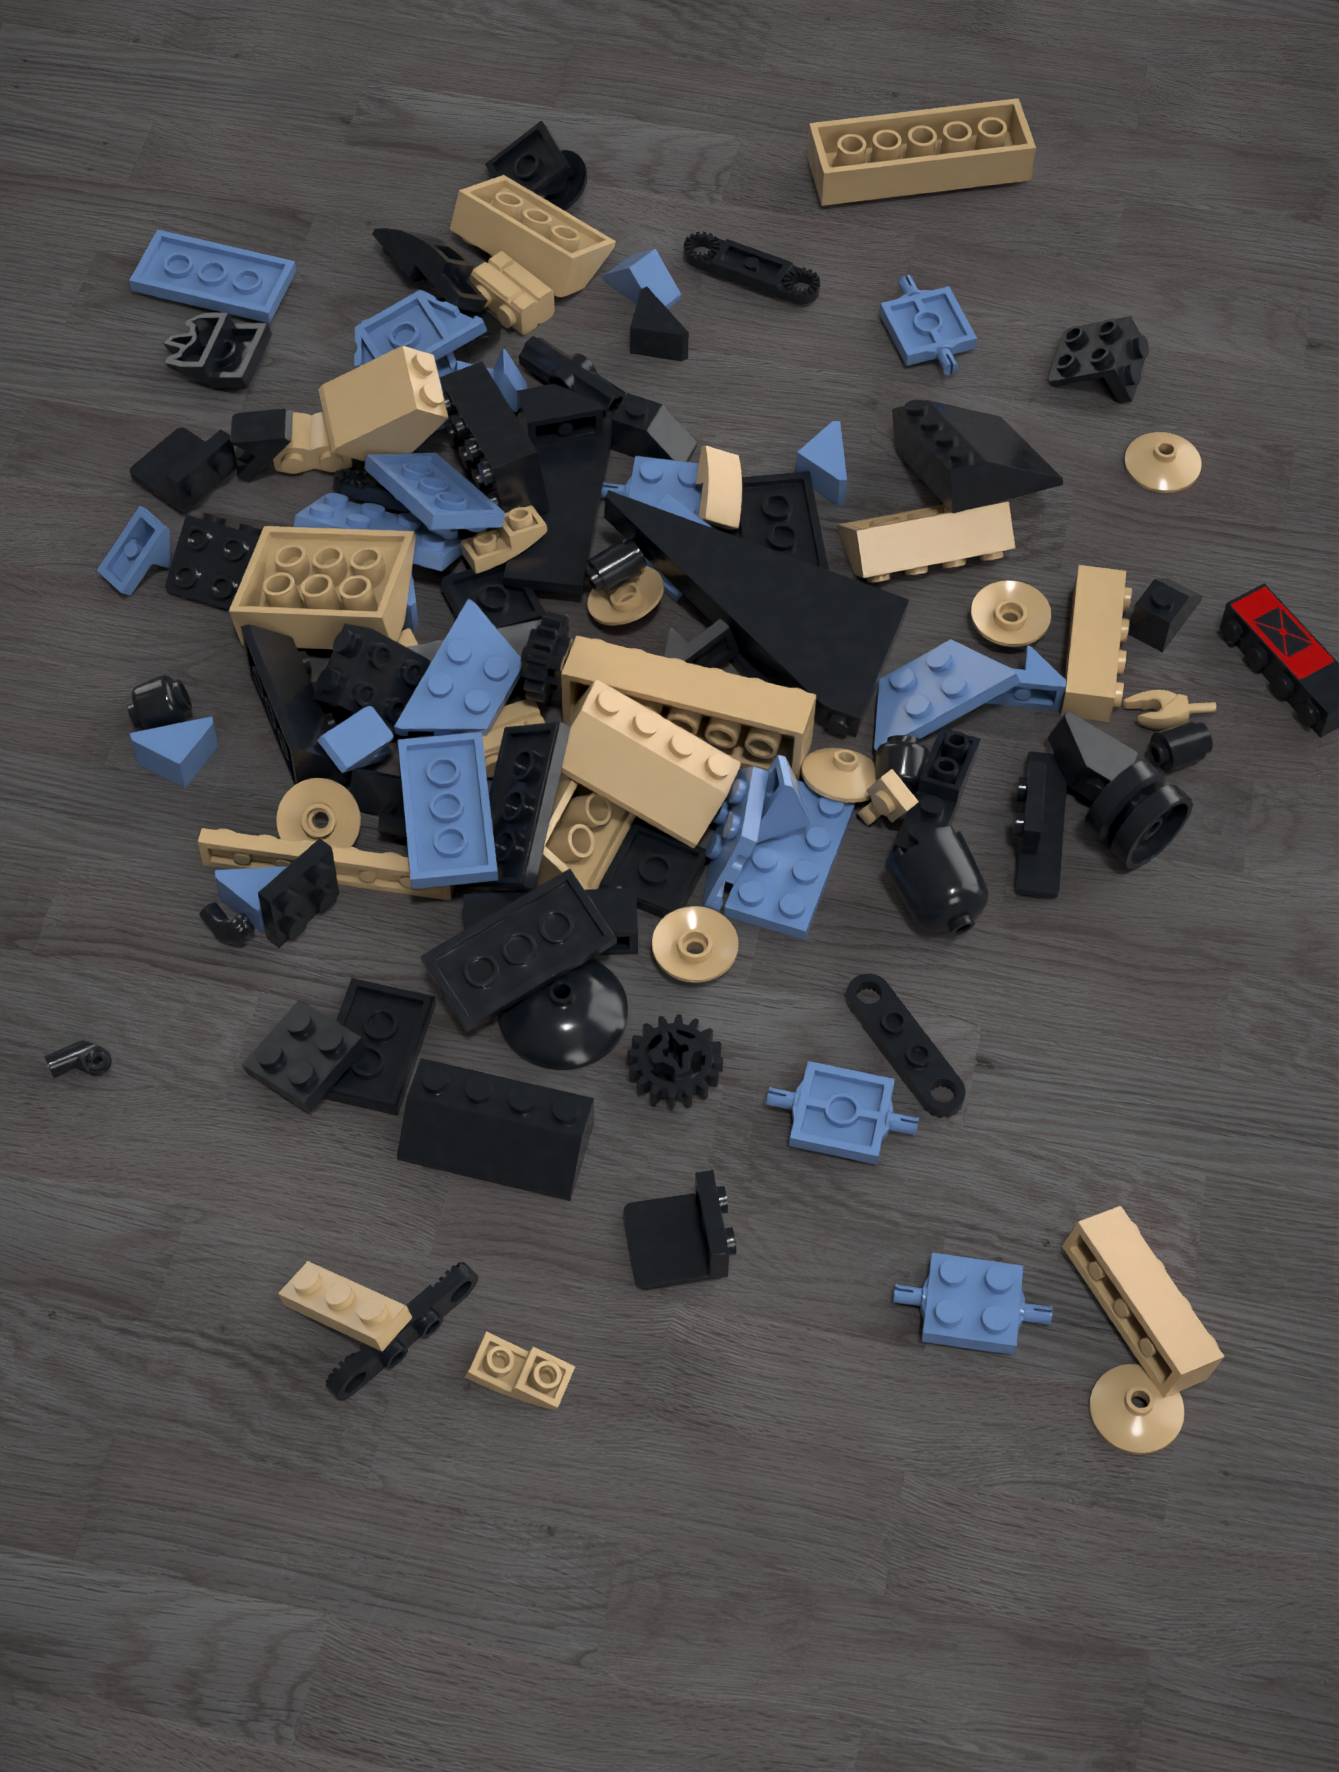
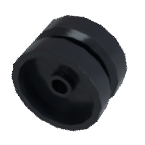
(1138, 814)

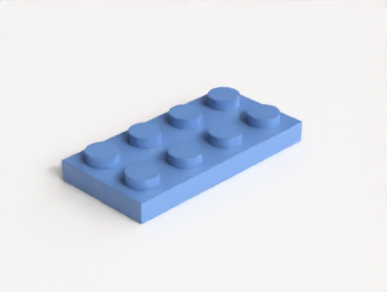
(213, 276)
(434, 492)
(335, 511)
(447, 810)
(790, 871)

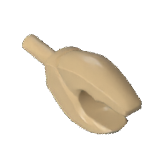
(1171, 708)

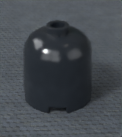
(939, 882)

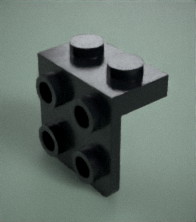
(1101, 350)
(185, 467)
(211, 560)
(370, 672)
(680, 1236)

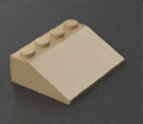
(321, 578)

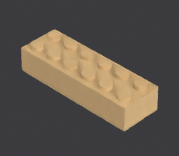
(920, 151)
(728, 711)

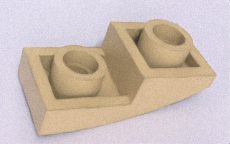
(722, 488)
(519, 531)
(520, 1374)

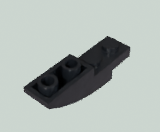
(436, 262)
(939, 786)

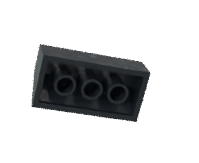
(288, 702)
(495, 1129)

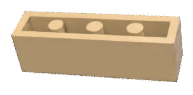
(1095, 643)
(1142, 1301)

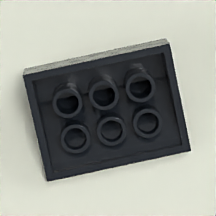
(968, 455)

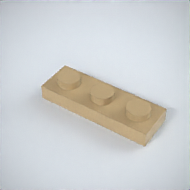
(345, 1306)

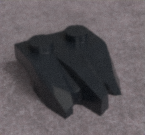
(218, 350)

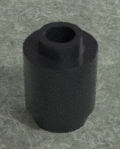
(615, 566)
(1180, 745)

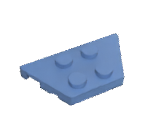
(418, 324)
(464, 681)
(937, 690)
(735, 832)

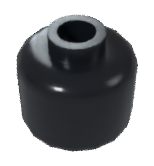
(159, 703)
(904, 756)

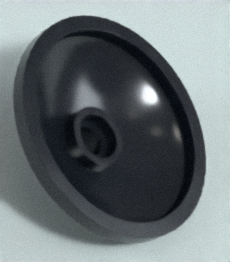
(570, 1029)

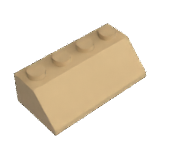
(532, 232)
(926, 538)
(646, 763)
(582, 834)

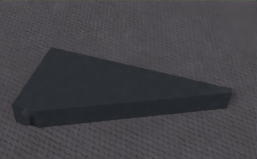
(785, 614)

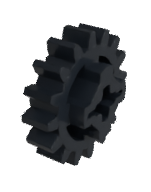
(545, 657)
(661, 1072)

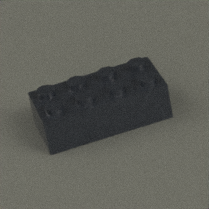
(492, 440)

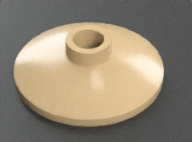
(1162, 462)
(628, 601)
(1015, 603)
(839, 774)
(316, 795)
(695, 929)
(1127, 1426)

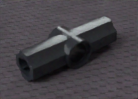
(572, 373)

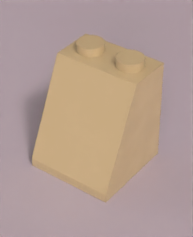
(384, 405)

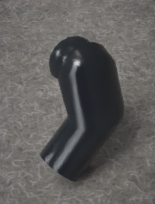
(223, 928)
(81, 1056)

